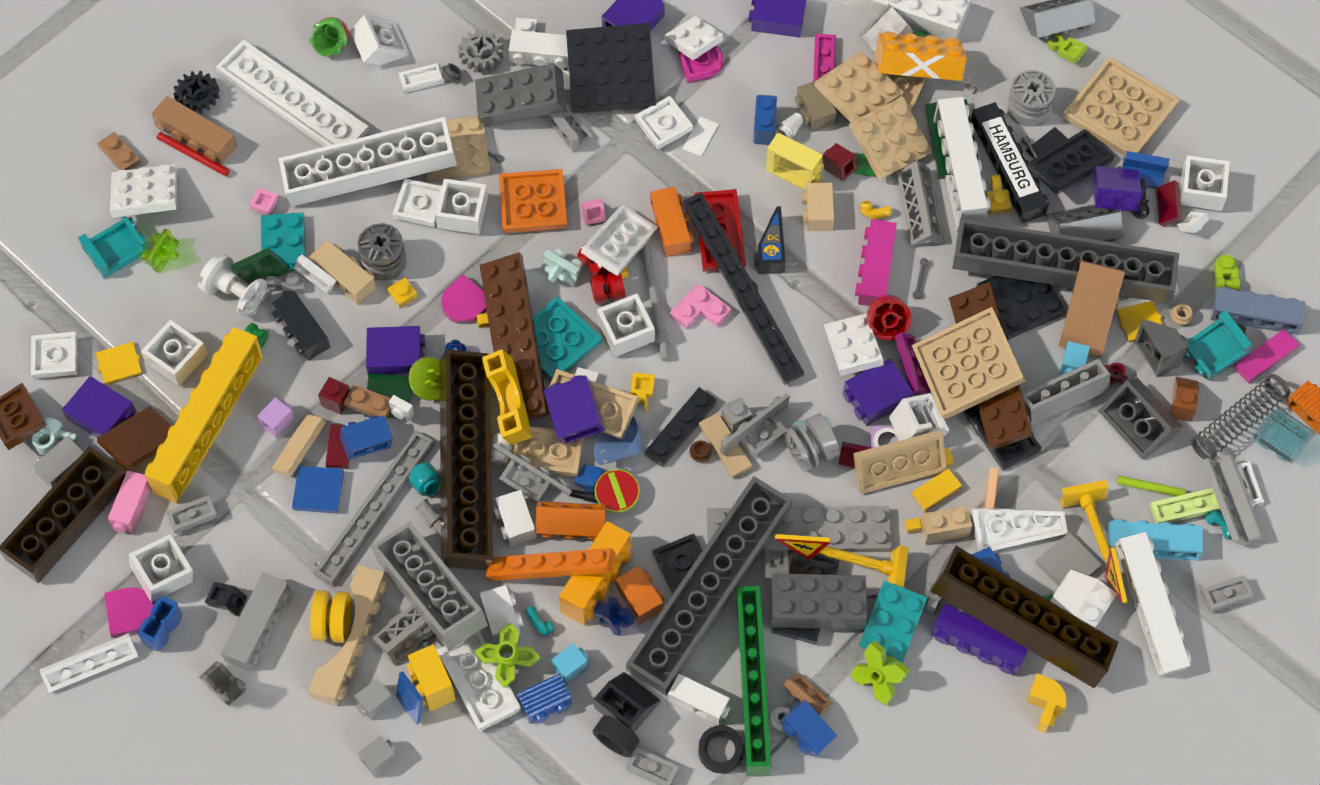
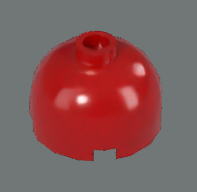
(888, 317)

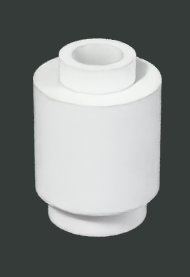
(496, 458)

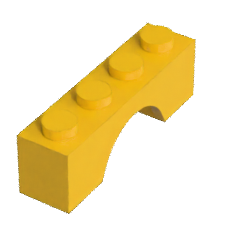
(513, 415)

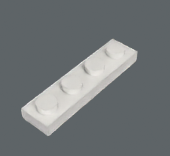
(88, 663)

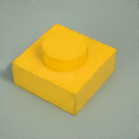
(402, 292)

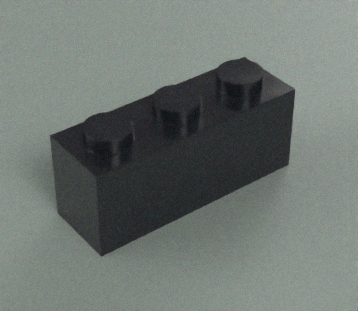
(299, 325)

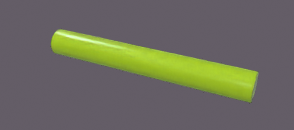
(1150, 486)

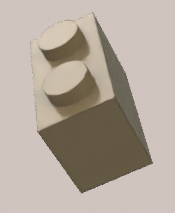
(816, 108)

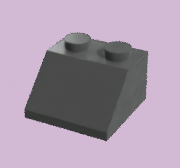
(1160, 346)

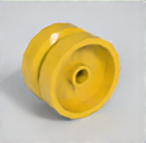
(331, 616)

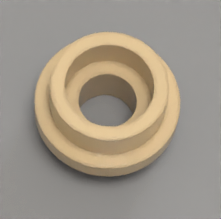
(1181, 309)

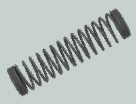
(1212, 451)

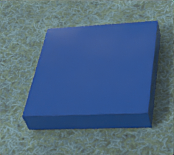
(318, 489)

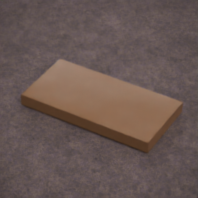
(1092, 306)

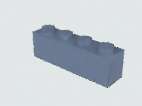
(1259, 310)

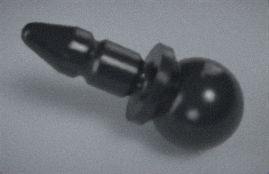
(1143, 208)

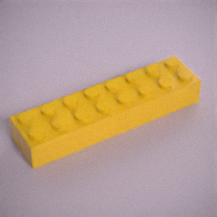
(204, 415)

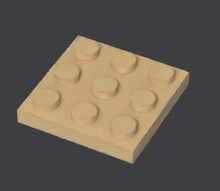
(858, 87)
(890, 138)
(469, 149)

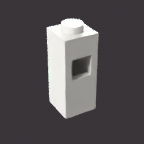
(699, 700)

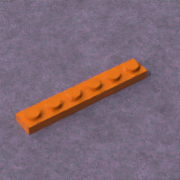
(551, 564)

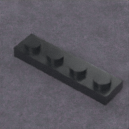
(680, 427)

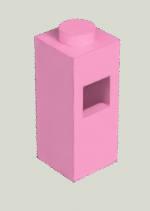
(129, 502)

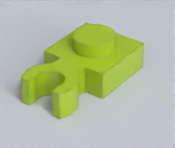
(1069, 50)

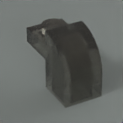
(223, 683)

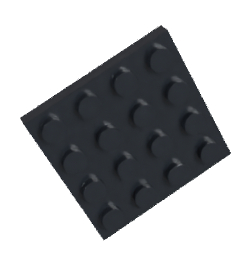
(611, 68)

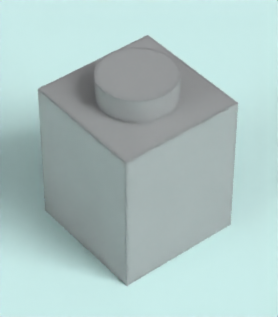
(735, 414)
(373, 699)
(378, 755)

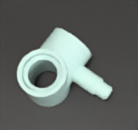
(51, 432)

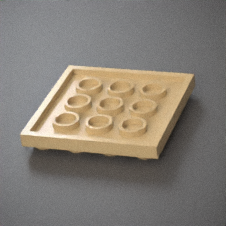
(1120, 107)
(968, 363)

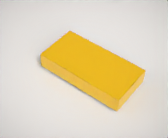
(936, 490)

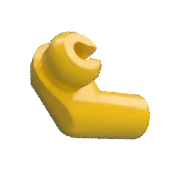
(873, 213)

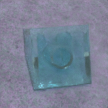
(1283, 435)

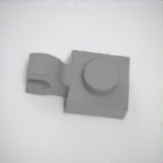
(289, 281)
(932, 601)

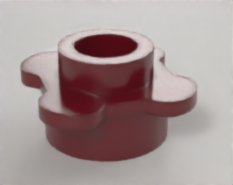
(1118, 368)

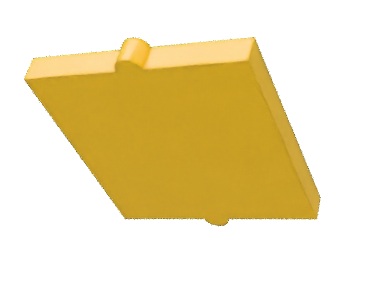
(1133, 316)
(118, 363)

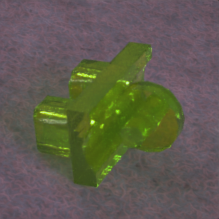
(162, 251)

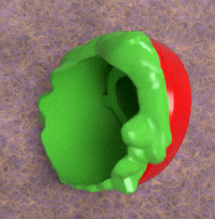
(329, 36)

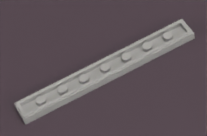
(373, 509)

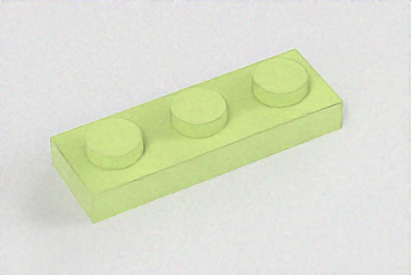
(1184, 506)

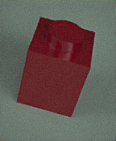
(839, 161)
(333, 395)

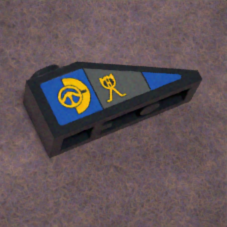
(771, 251)

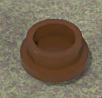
(700, 451)

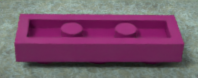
(911, 366)

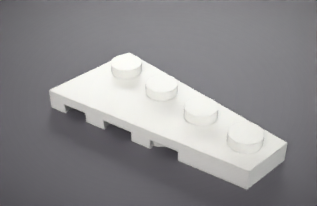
(1012, 527)

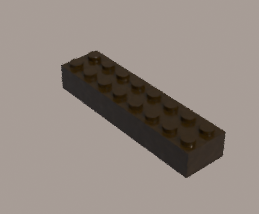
(1025, 617)

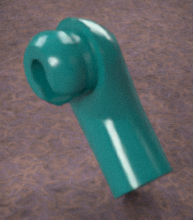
(1217, 517)

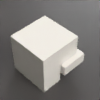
(917, 417)

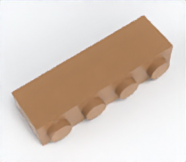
(194, 130)

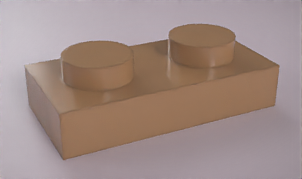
(118, 152)
(367, 402)
(805, 690)

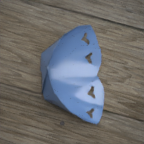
(617, 448)

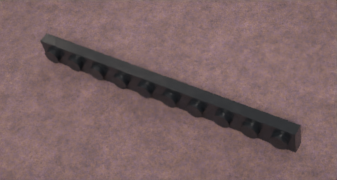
(743, 288)

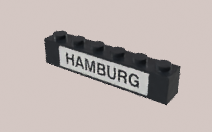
(1009, 162)

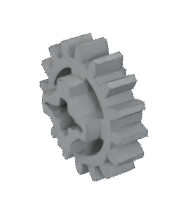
(480, 50)

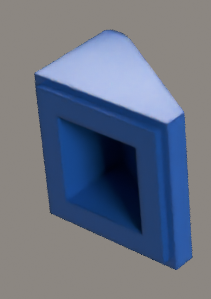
(588, 477)

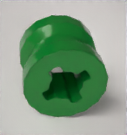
(262, 334)

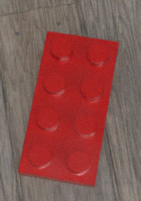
(726, 210)

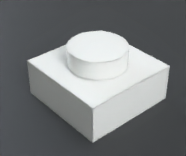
(526, 24)
(1193, 222)
(401, 408)

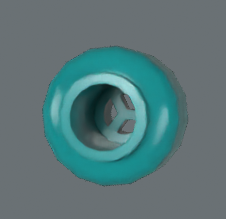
(425, 479)

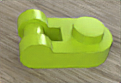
(1226, 267)

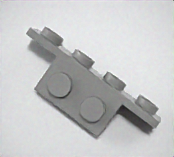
(759, 432)
(525, 477)

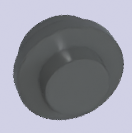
(451, 73)

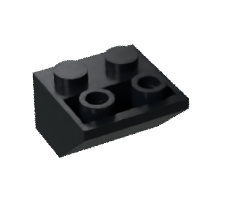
(626, 701)

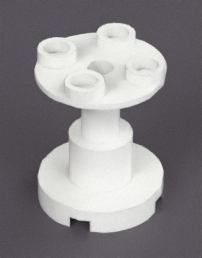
(219, 276)

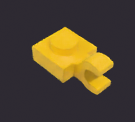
(998, 198)

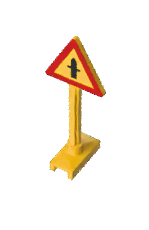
(1086, 496)
(810, 546)

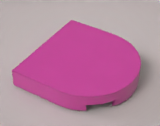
(702, 67)
(463, 301)
(127, 610)

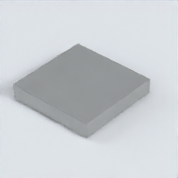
(1066, 556)

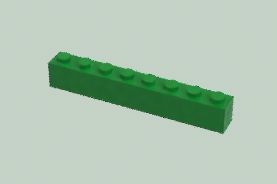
(753, 681)

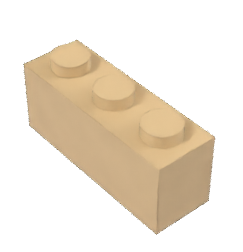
(350, 277)

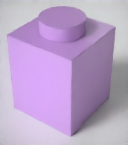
(276, 417)

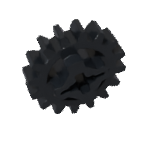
(196, 92)

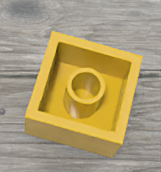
(430, 678)

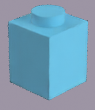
(1074, 357)
(570, 663)

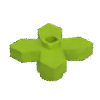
(494, 654)
(880, 671)

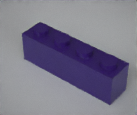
(978, 639)

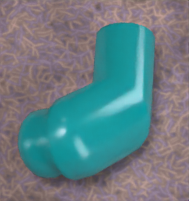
(536, 621)

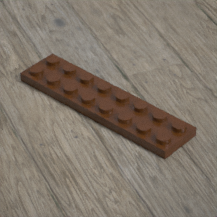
(514, 328)
(1006, 414)

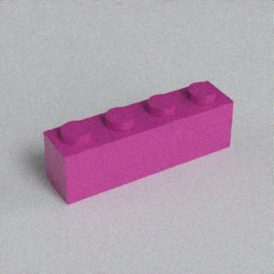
(877, 261)

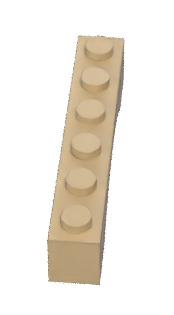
(331, 679)

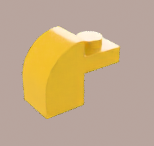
(1049, 696)

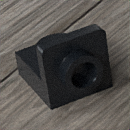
(226, 597)

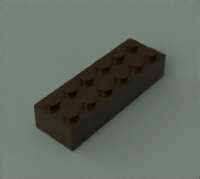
(63, 514)

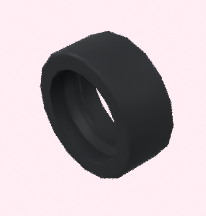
(723, 731)
(616, 736)

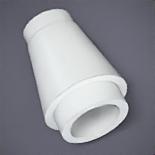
(790, 125)

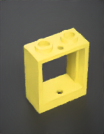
(794, 161)

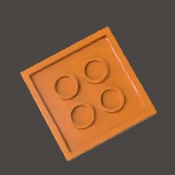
(532, 201)

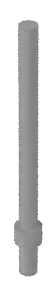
(662, 337)

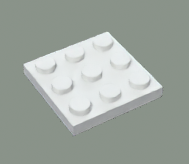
(143, 190)

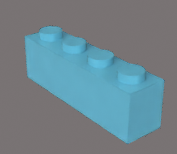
(1169, 540)

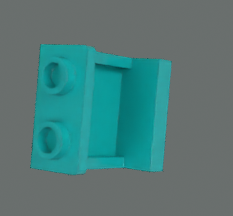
(114, 246)
(1218, 346)

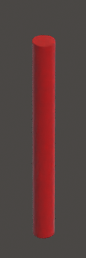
(193, 154)

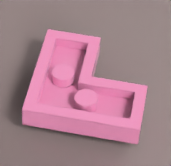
(700, 302)

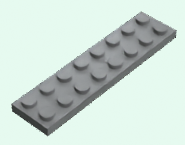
(848, 527)

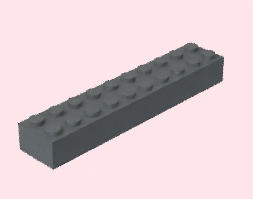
(1057, 258)
(709, 585)

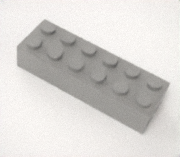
(429, 586)

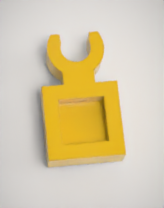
(643, 387)

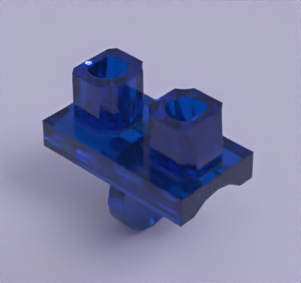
(613, 615)

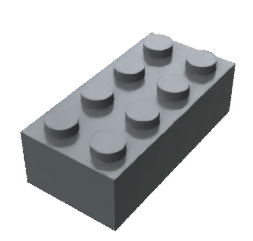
(520, 95)
(818, 601)

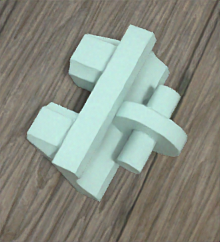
(559, 268)

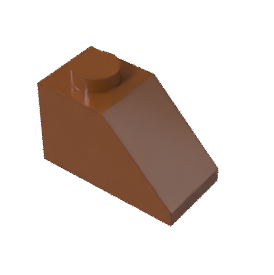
(1184, 399)

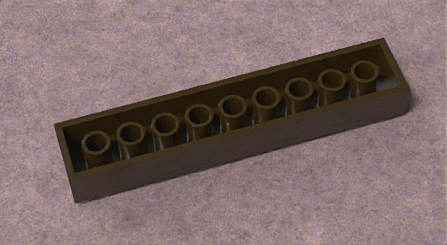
(465, 461)

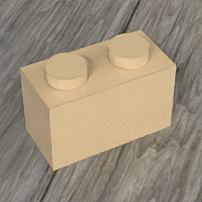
(819, 207)
(946, 525)

